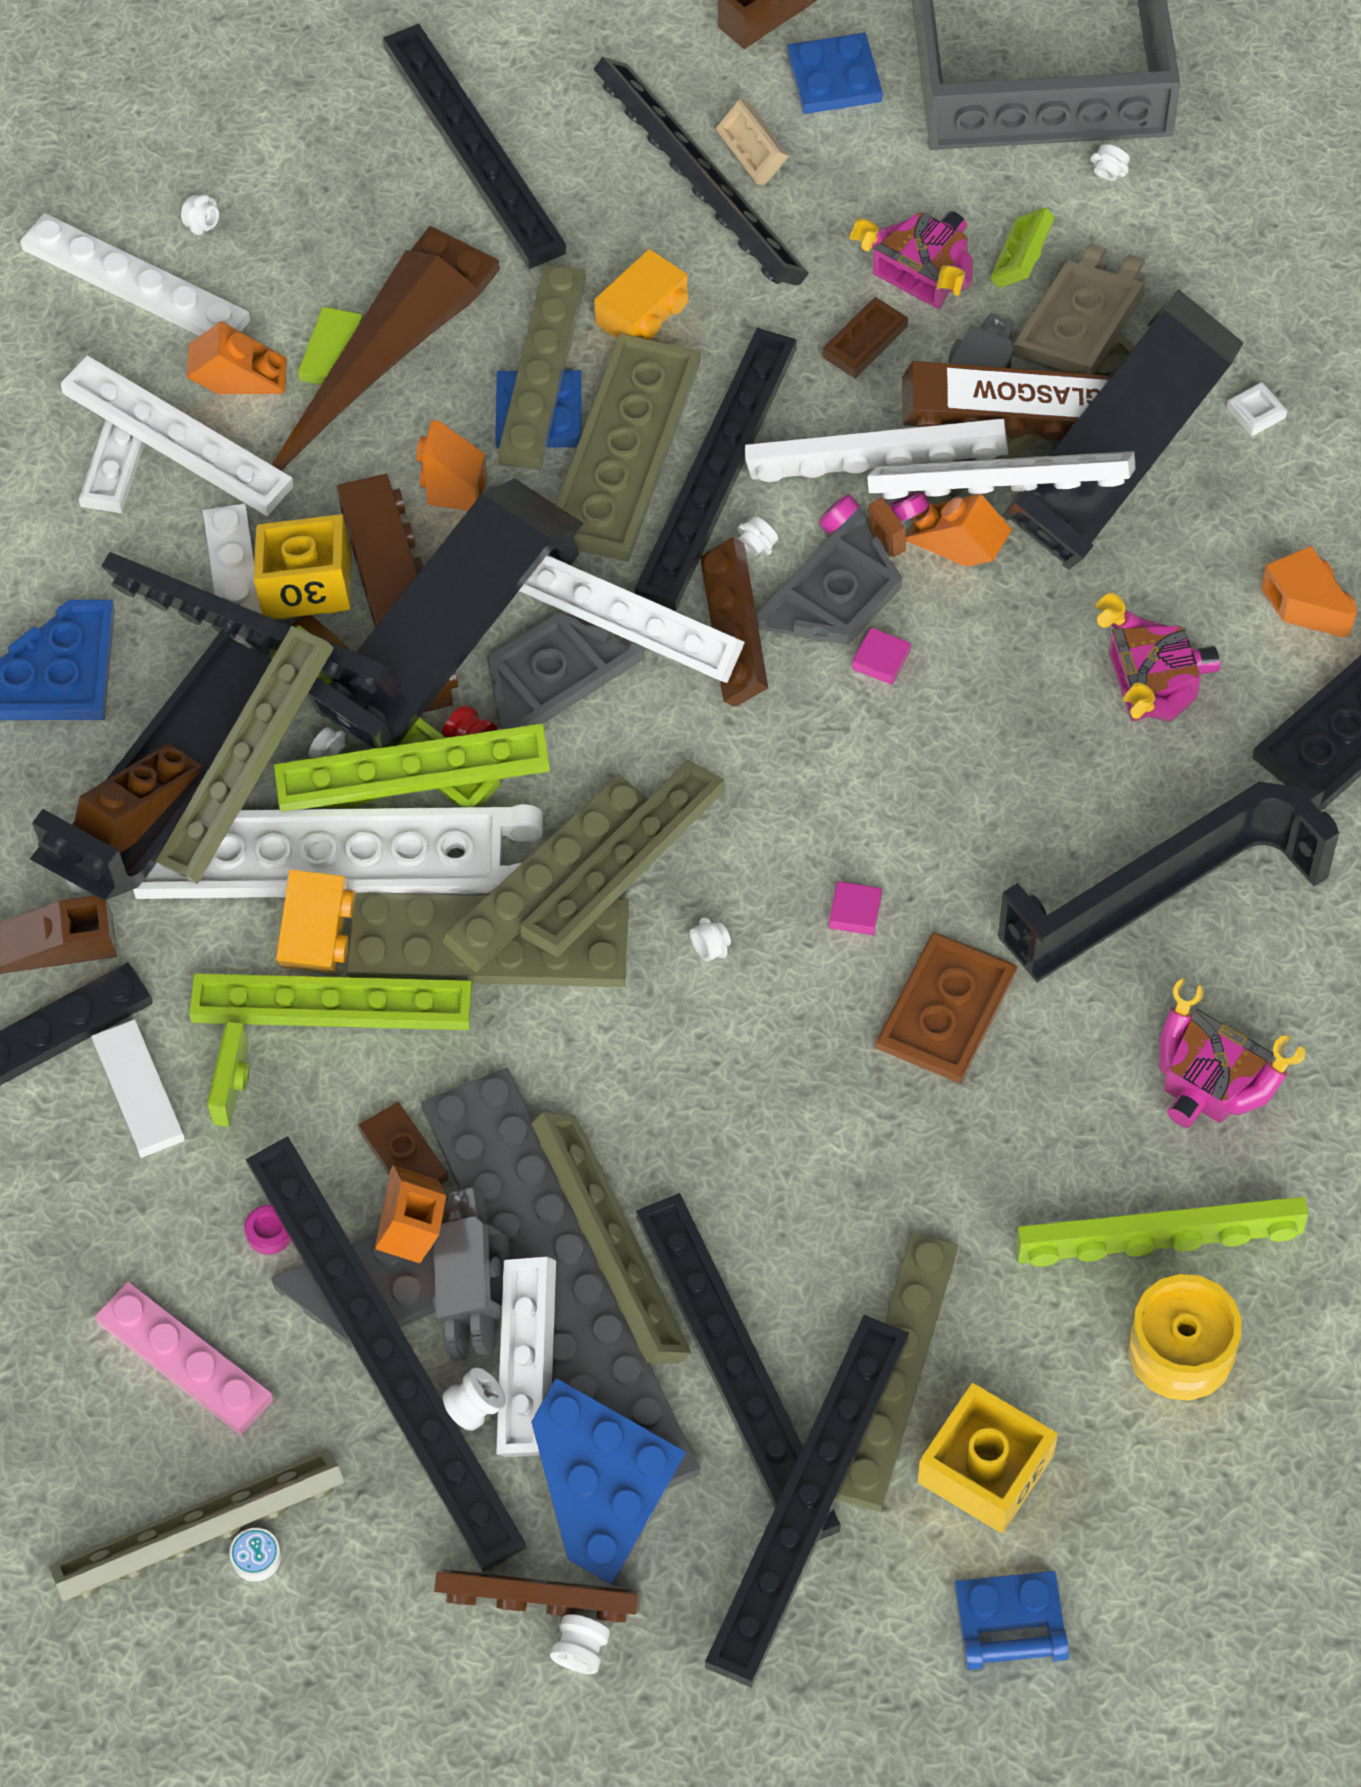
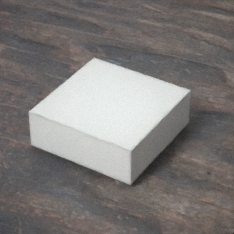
(1256, 408)

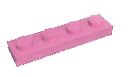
(184, 1358)

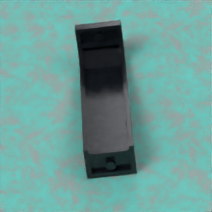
(1135, 412)
(450, 609)
(192, 720)
(1260, 815)

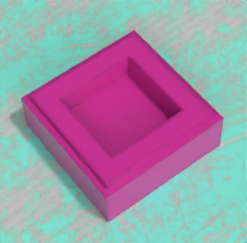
(881, 656)
(855, 908)

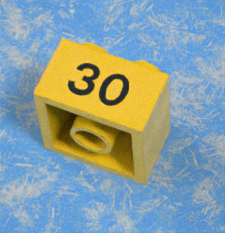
(303, 567)
(987, 1457)

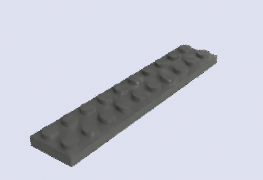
(495, 1150)

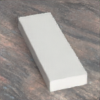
(111, 470)
(137, 1088)

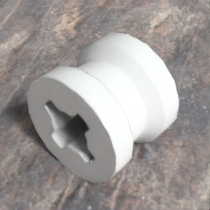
(474, 1399)
(580, 1644)

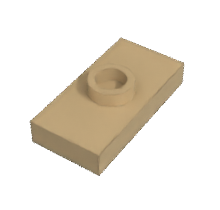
(752, 142)

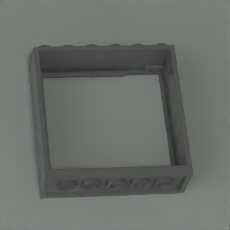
(1051, 106)

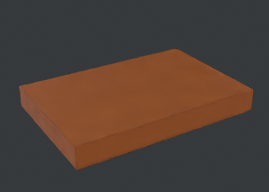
(946, 1007)

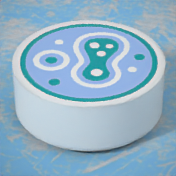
(255, 1554)

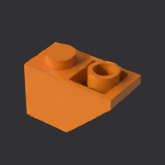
(235, 363)
(451, 468)
(960, 530)
(1308, 595)
(410, 1214)

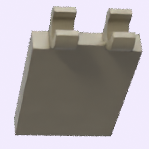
(1082, 313)

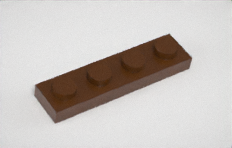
(734, 613)
(516, 1592)

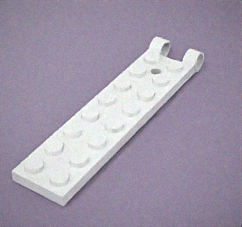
(370, 847)

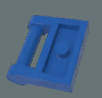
(1010, 1604)

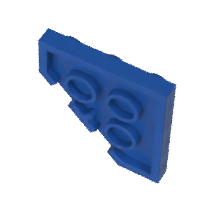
(60, 666)
(600, 1477)

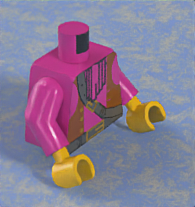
(920, 255)
(1153, 662)
(1215, 1066)

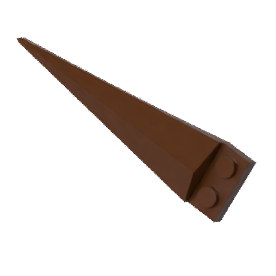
(418, 298)

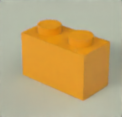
(642, 297)
(314, 922)

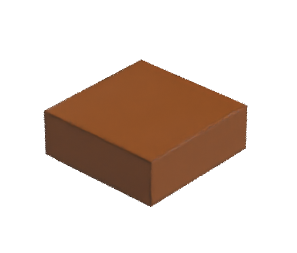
(887, 527)

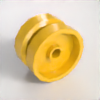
(1184, 1337)

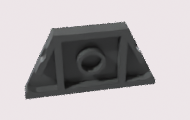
(835, 588)
(554, 669)
(401, 1282)

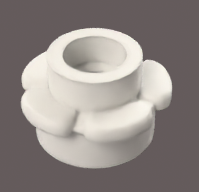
(1110, 162)
(200, 213)
(757, 536)
(328, 743)
(710, 939)

